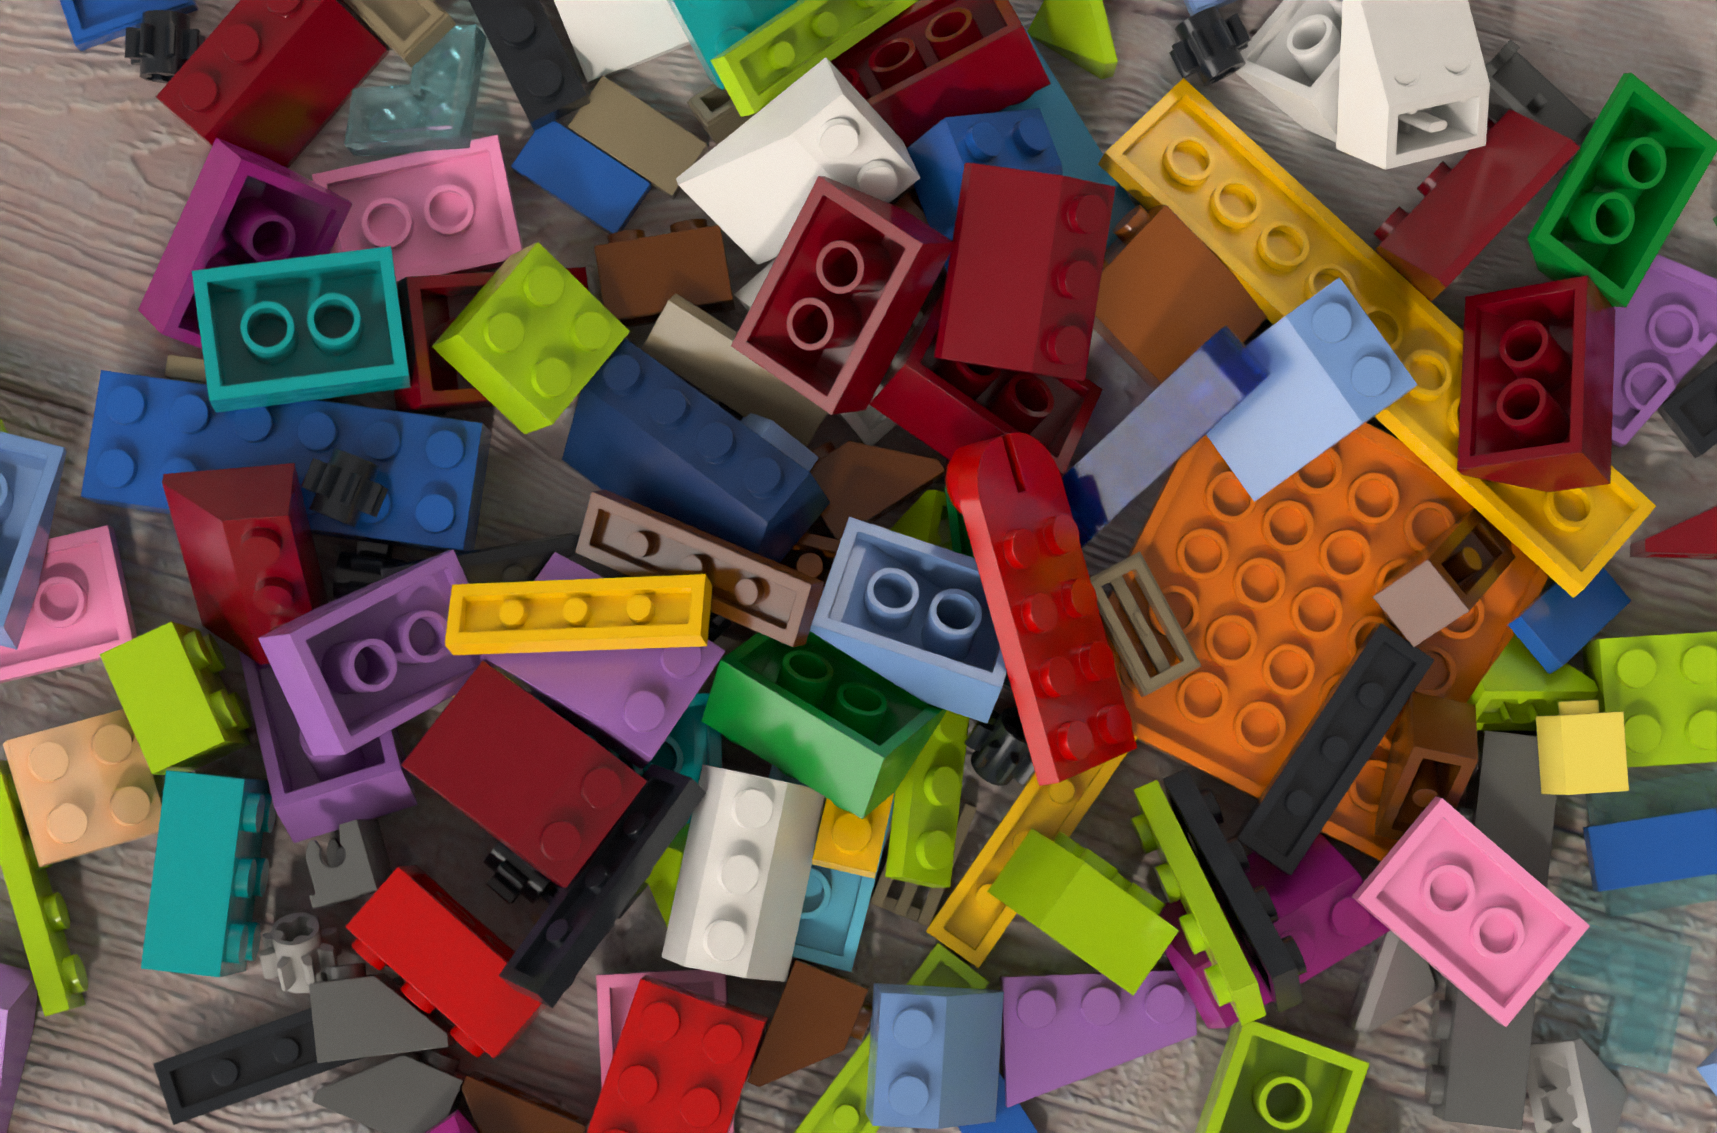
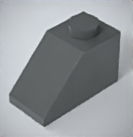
(369, 1017)
(399, 1094)

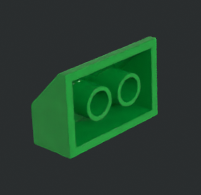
(1622, 192)
(820, 718)

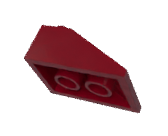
(426, 311)
(524, 774)

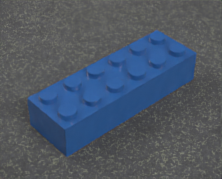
(169, 426)

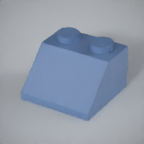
(933, 1056)

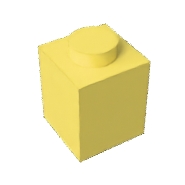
(1582, 750)

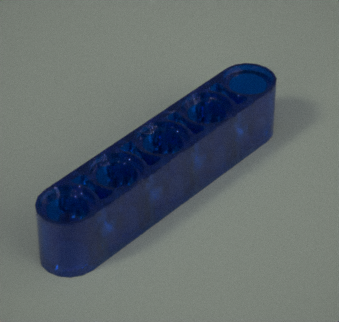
(1161, 431)

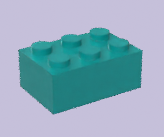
(301, 329)
(208, 874)

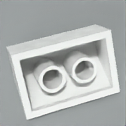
(1298, 62)
(744, 875)

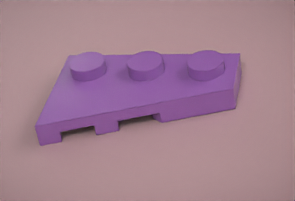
(1659, 341)
(1084, 1024)

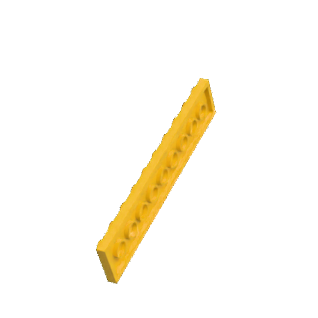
(1291, 248)

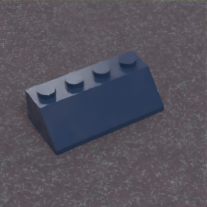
(687, 457)

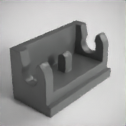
(1526, 91)
(353, 869)

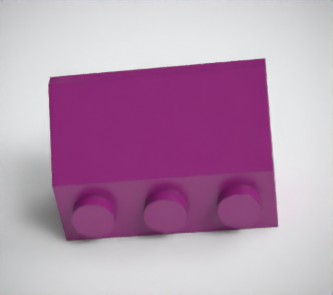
(238, 215)
(1310, 906)

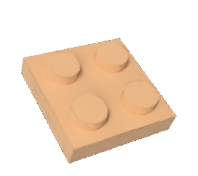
(83, 787)

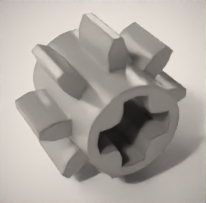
(299, 951)

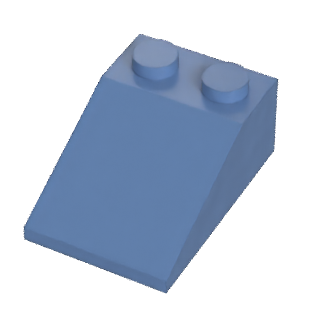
(1324, 383)
(27, 504)
(913, 618)

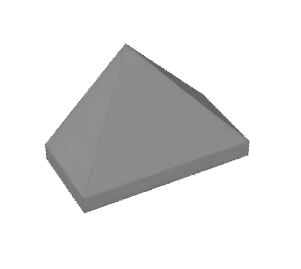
(1389, 984)
(1572, 1089)

